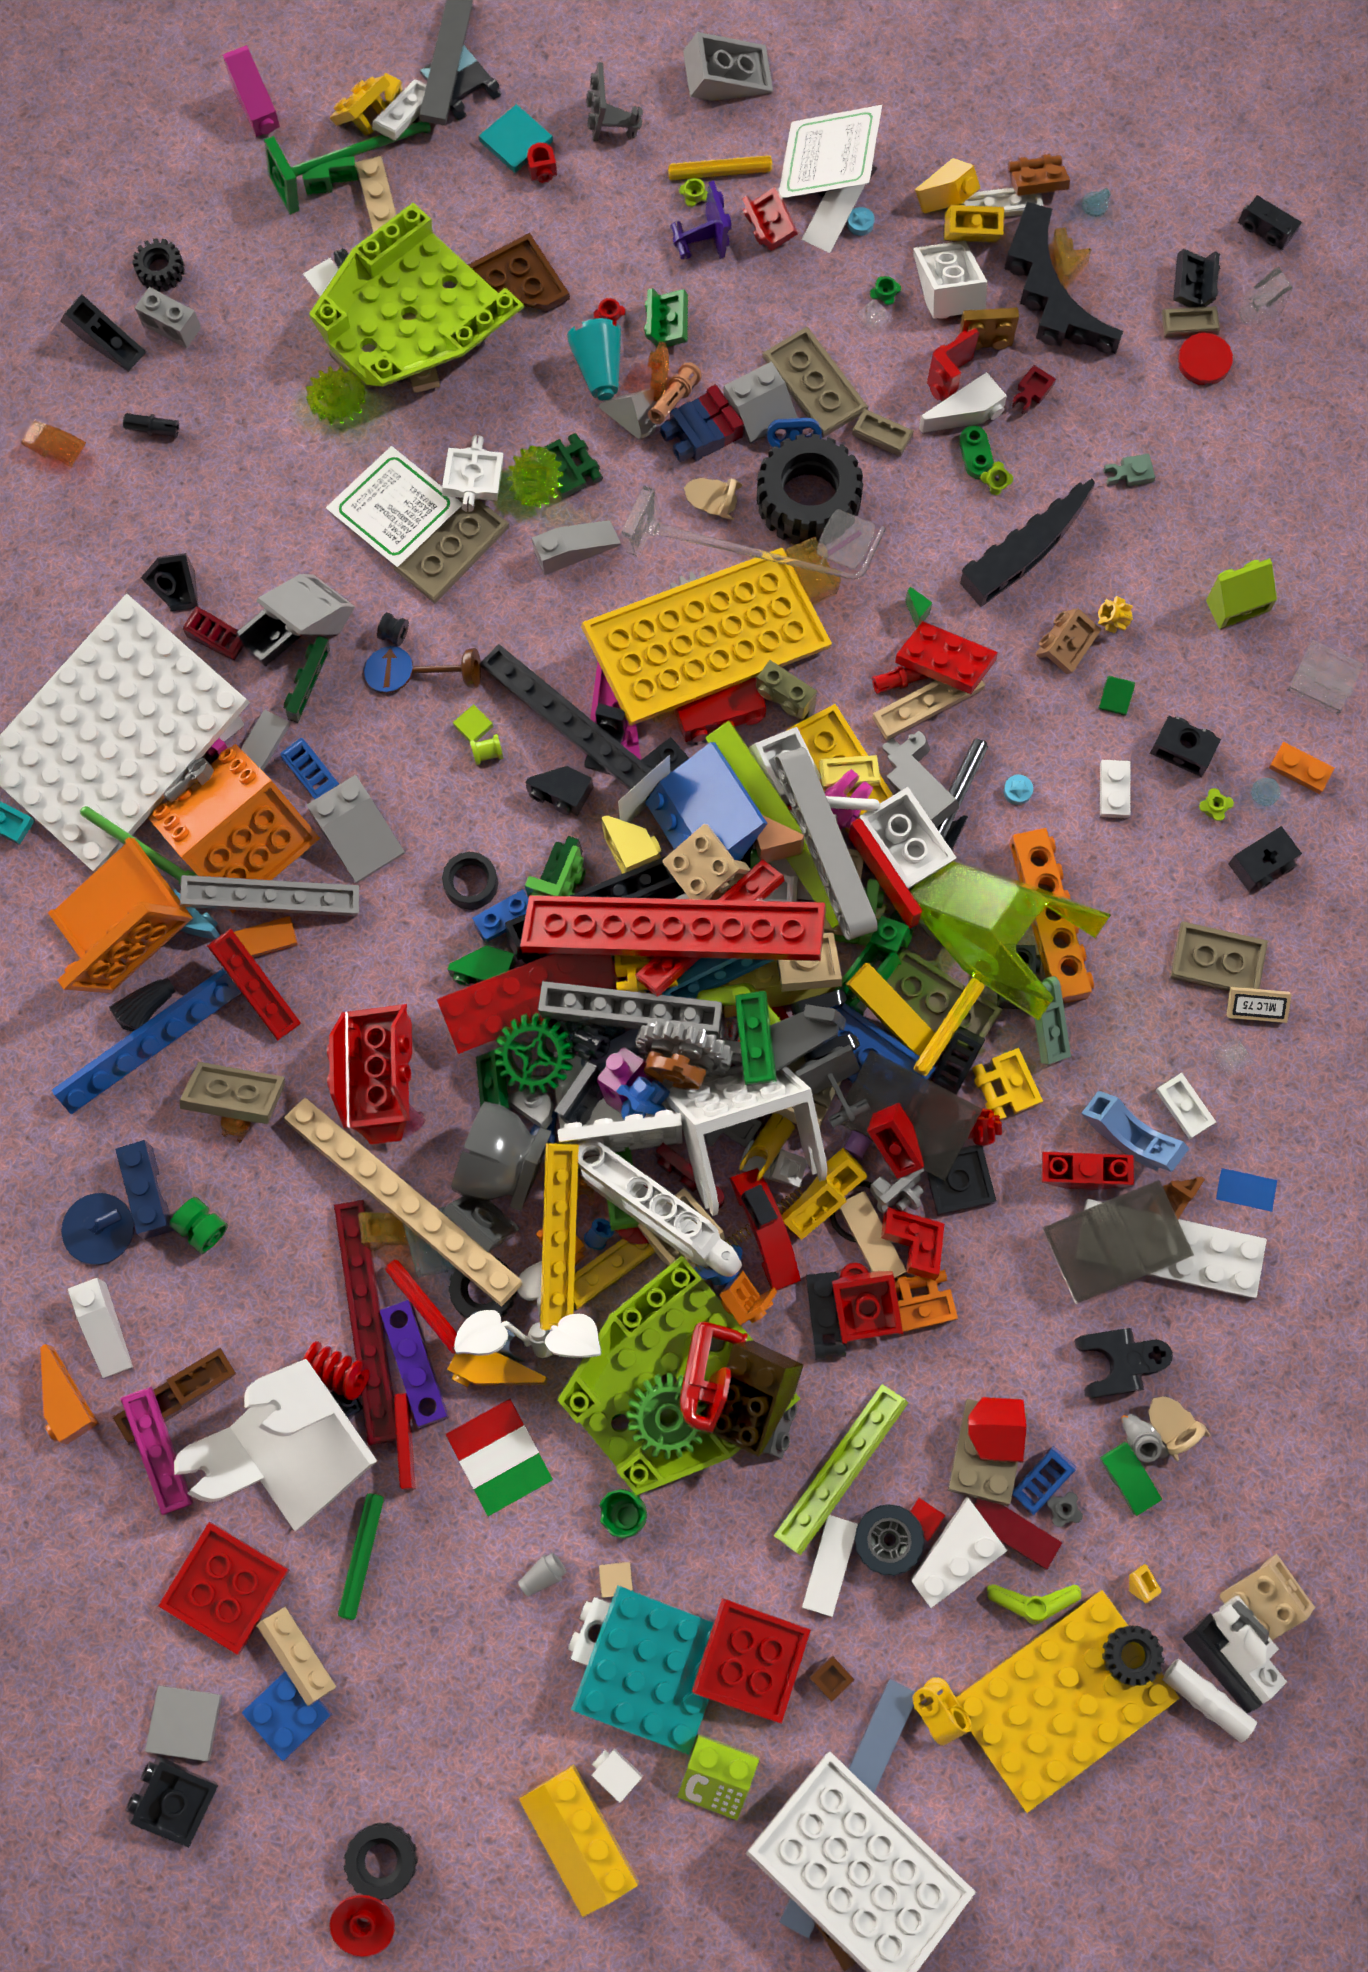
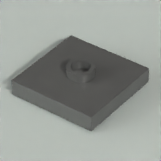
(482, 1221)

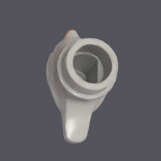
(1143, 1439)

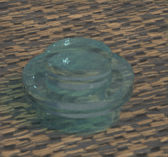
(1265, 791)

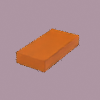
(268, 937)

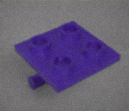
(715, 228)

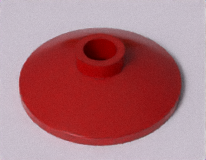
(362, 1937)

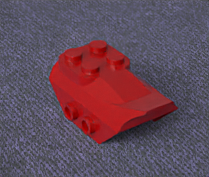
(371, 1071)

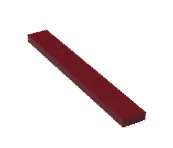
(366, 1324)

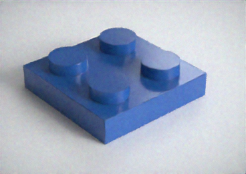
(284, 1717)

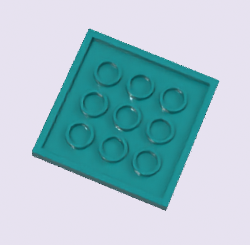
(646, 1671)

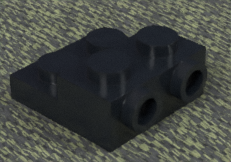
(171, 1801)

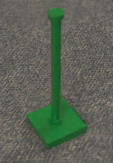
(284, 176)

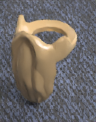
(713, 496)
(1175, 1425)

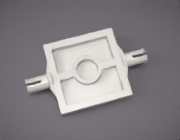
(472, 474)

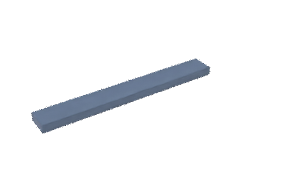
(867, 1766)

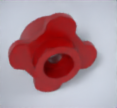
(612, 305)

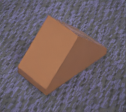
(778, 842)

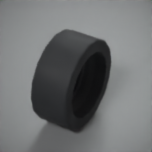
(466, 859)

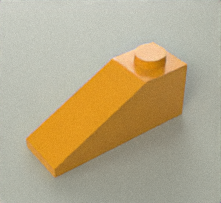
(492, 1371)

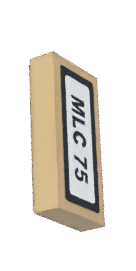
(1258, 1004)

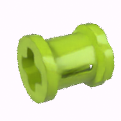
(486, 749)

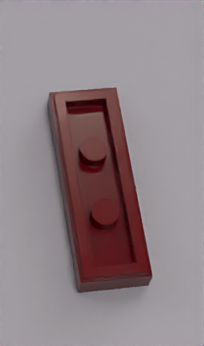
(1019, 1533)

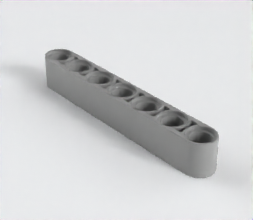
(825, 843)

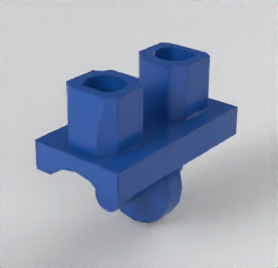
(643, 1097)

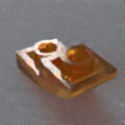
(659, 365)
(53, 441)

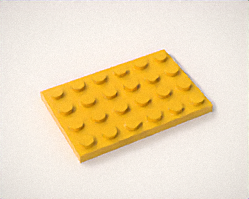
(1057, 1705)

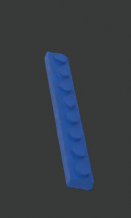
(146, 1041)

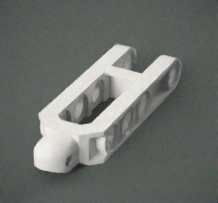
(624, 1187)

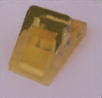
(1068, 261)
(381, 1230)

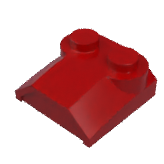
(867, 1305)

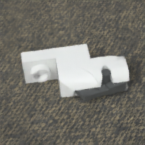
(1249, 1648)

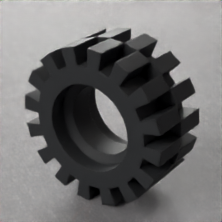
(155, 252)
(1152, 1650)

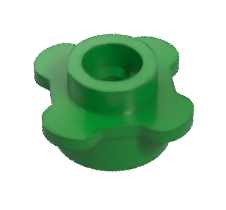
(889, 284)

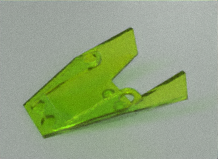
(984, 918)

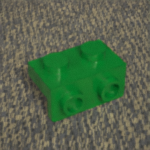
(667, 317)

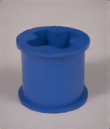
(598, 1234)

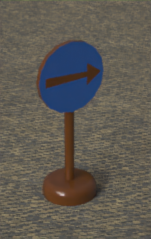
(392, 669)

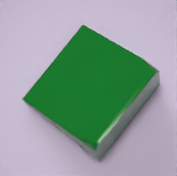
(918, 606)
(1116, 695)

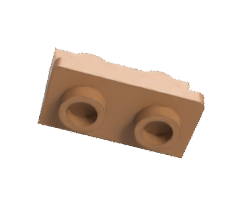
(1068, 639)

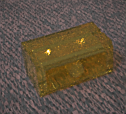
(816, 584)

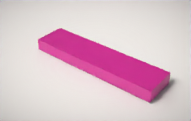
(156, 1450)

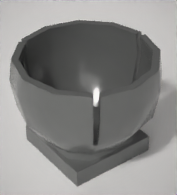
(500, 1158)

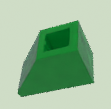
(481, 965)

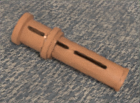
(679, 387)

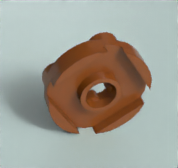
(674, 1070)

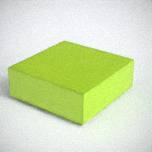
(473, 724)

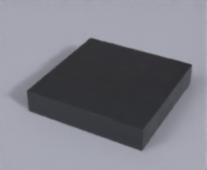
(966, 1184)

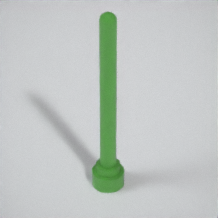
(122, 835)

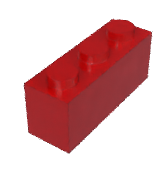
(735, 704)

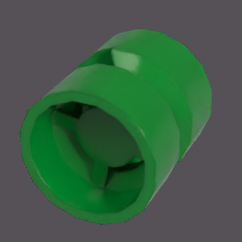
(201, 1227)

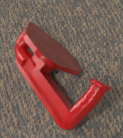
(695, 1388)

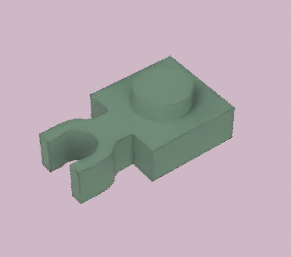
(1133, 469)

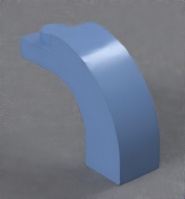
(1133, 1137)

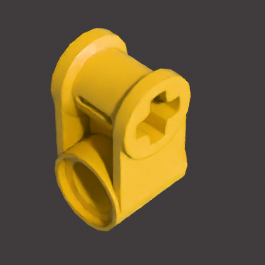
(941, 1712)

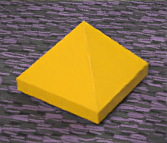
(1143, 1584)

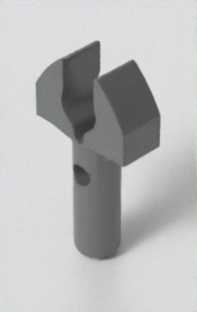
(199, 771)

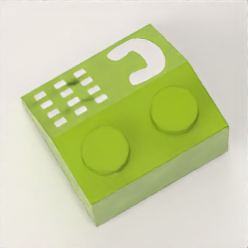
(718, 1777)

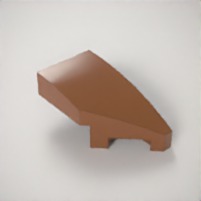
(1181, 1193)

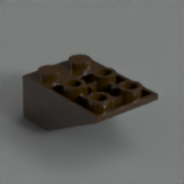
(757, 1395)

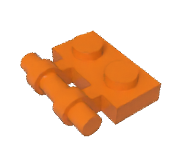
(927, 1309)

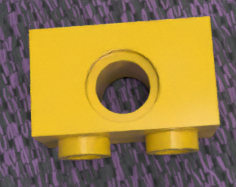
(973, 223)

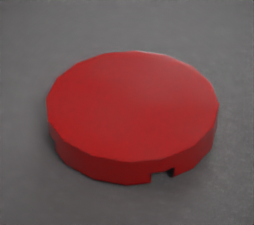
(1205, 358)

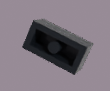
(759, 1207)

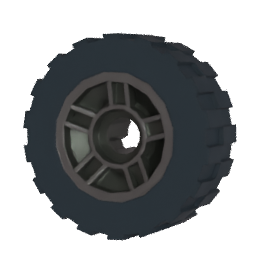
(886, 1558)

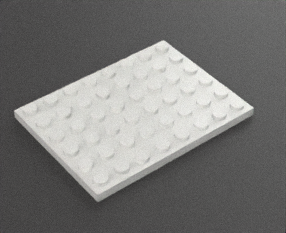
(114, 731)

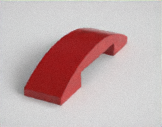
(773, 1240)

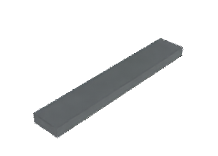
(446, 61)

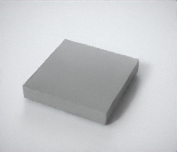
(183, 1723)

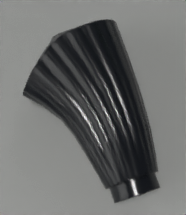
(141, 1004)

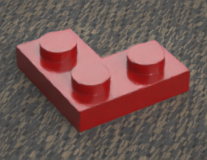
(922, 1237)

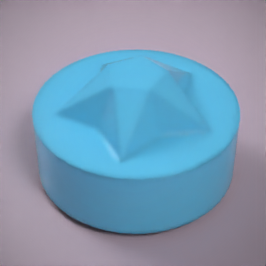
(860, 221)
(1018, 789)

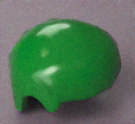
(623, 1513)

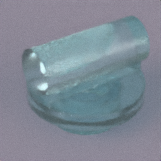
(1096, 202)

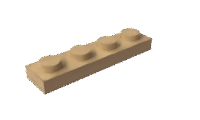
(919, 707)

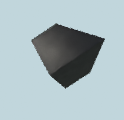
(173, 581)

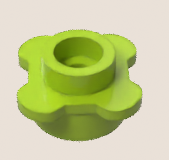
(690, 186)
(1004, 478)
(1210, 810)

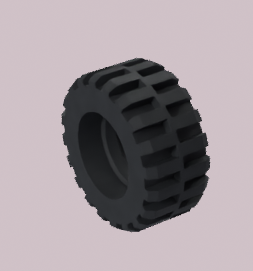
(800, 458)

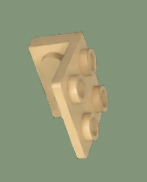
(704, 866)
(1272, 1597)

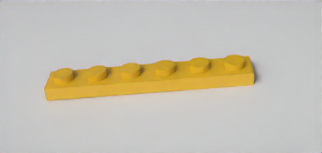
(559, 1233)

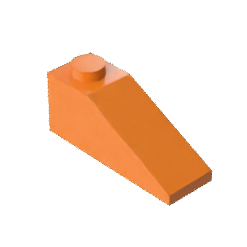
(63, 1403)

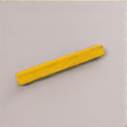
(720, 167)
(948, 1027)

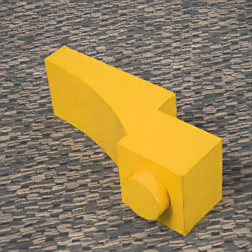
(824, 1196)

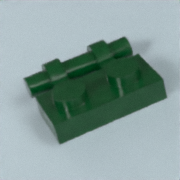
(572, 478)

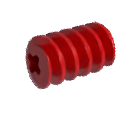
(336, 1372)

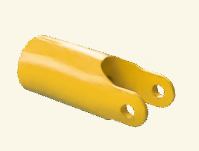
(769, 1141)

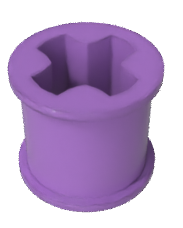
(857, 1145)

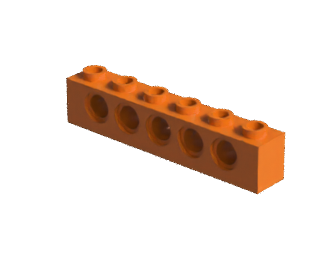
(1041, 845)

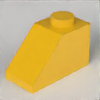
(948, 186)

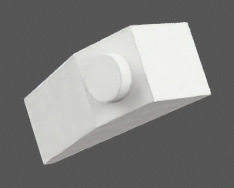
(966, 407)
(100, 1326)

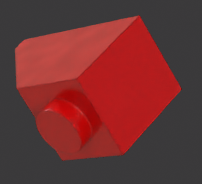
(896, 1140)

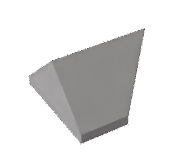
(632, 412)

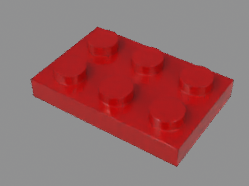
(946, 657)

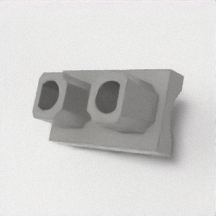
(889, 1195)

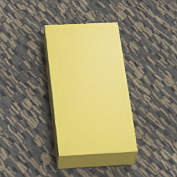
(865, 766)

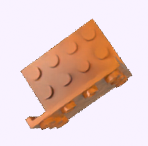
(235, 823)
(117, 920)

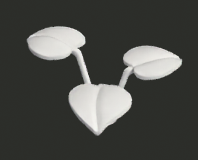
(486, 1334)

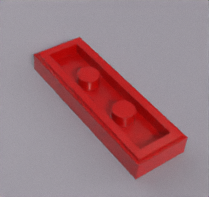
(404, 1442)

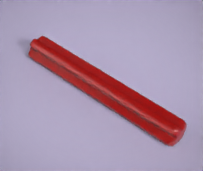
(422, 1304)

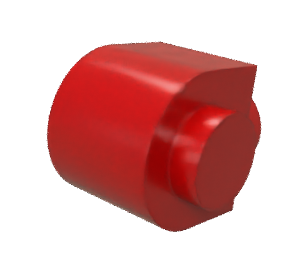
(541, 162)

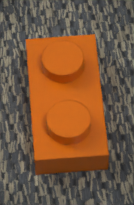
(1301, 768)

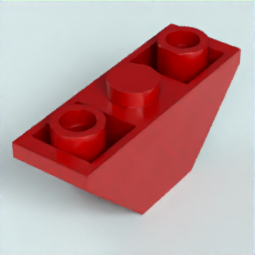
(1087, 1170)

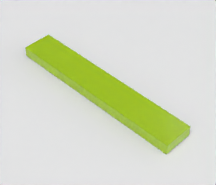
(841, 1469)

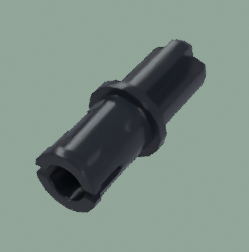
(151, 425)

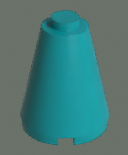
(598, 355)

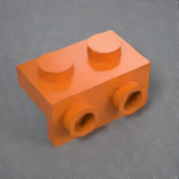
(744, 1301)

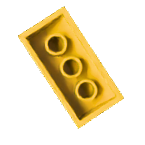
(579, 1841)

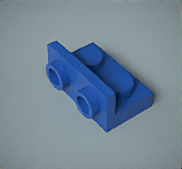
(492, 921)

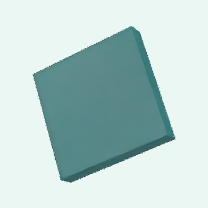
(513, 136)

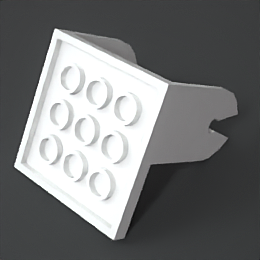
(728, 1101)
(288, 1440)

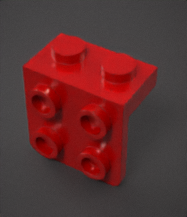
(946, 360)

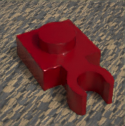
(1034, 387)

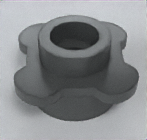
(1069, 1501)

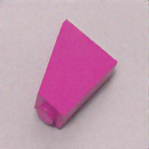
(251, 91)

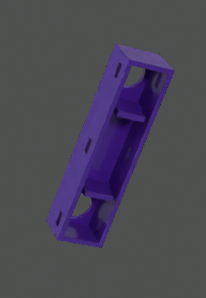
(414, 1364)

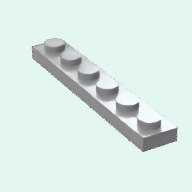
(269, 895)

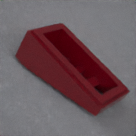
(195, 620)

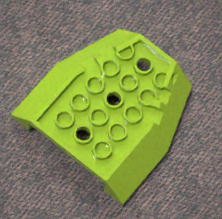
(402, 273)
(638, 1341)

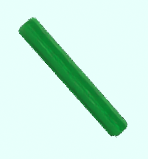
(360, 1556)

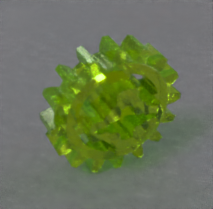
(339, 398)
(534, 476)

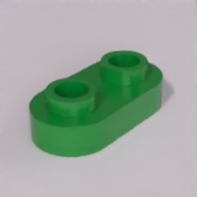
(975, 450)

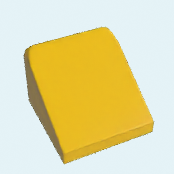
(393, 89)

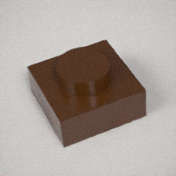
(832, 1678)

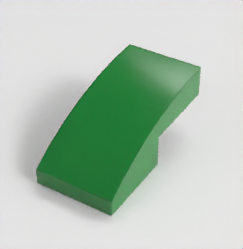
(321, 177)
(1131, 1478)

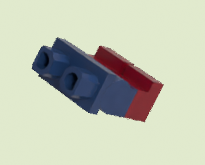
(702, 426)

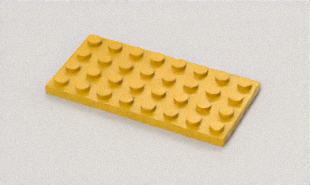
(704, 636)

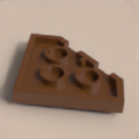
(524, 272)

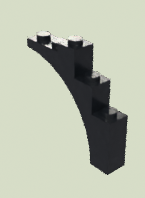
(1044, 292)

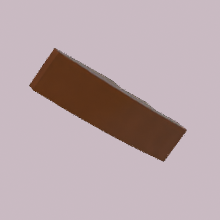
(185, 1388)

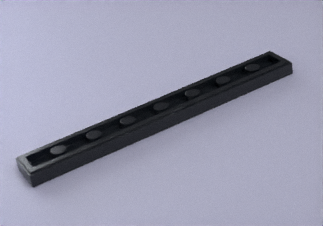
(565, 717)

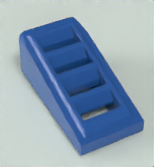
(294, 751)
(1044, 1463)

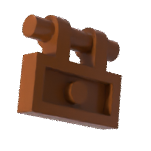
(1038, 175)

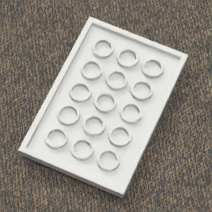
(860, 1871)

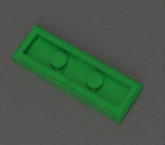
(755, 1038)

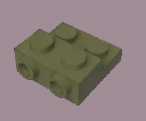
(786, 689)

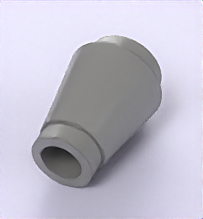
(544, 1573)

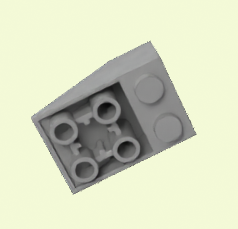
(307, 606)

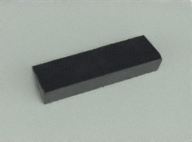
(1206, 1642)

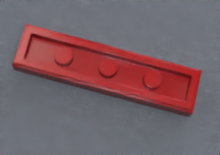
(885, 873)
(254, 984)

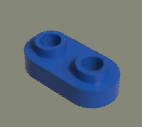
(792, 428)

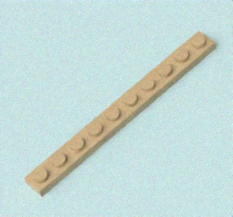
(380, 211)
(403, 1202)

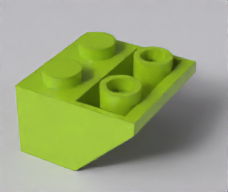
(1243, 593)

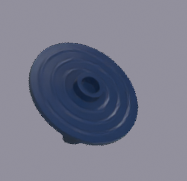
(97, 1228)

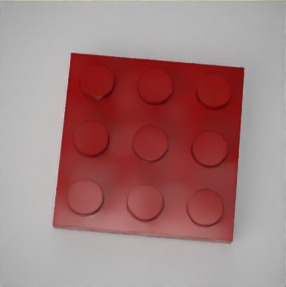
(224, 1588)
(751, 1661)

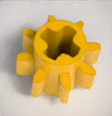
(1115, 614)

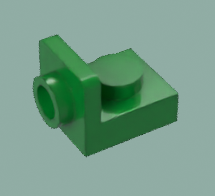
(891, 935)

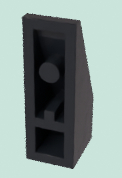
(102, 333)

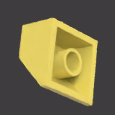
(629, 844)

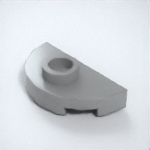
(534, 1107)

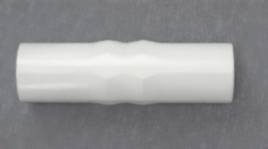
(1209, 1700)

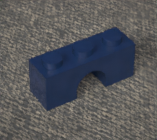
(142, 1189)

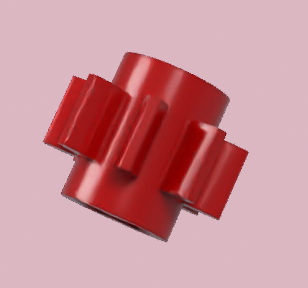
(986, 1128)

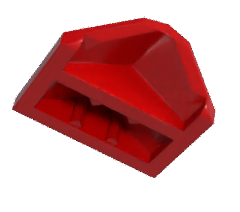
(998, 1429)

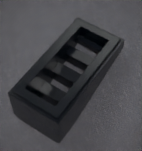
(969, 1038)

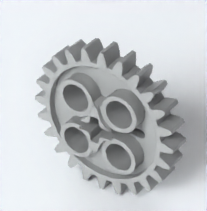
(692, 1043)

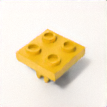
(363, 95)

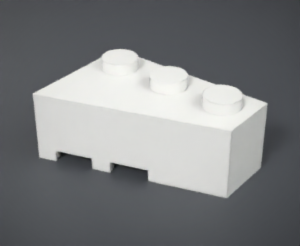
(957, 1555)

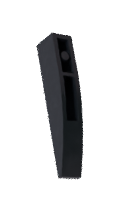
(1023, 548)

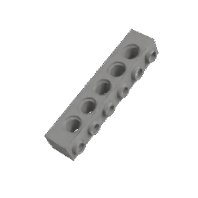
(626, 1008)

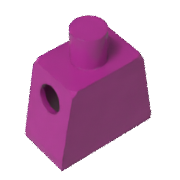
(620, 1069)

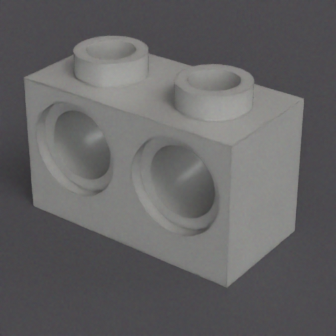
(168, 317)

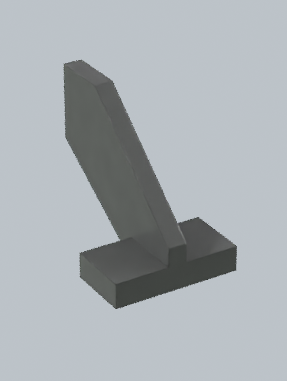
(804, 1033)

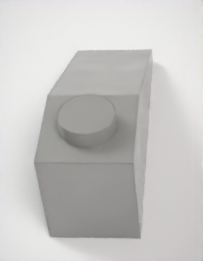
(573, 544)

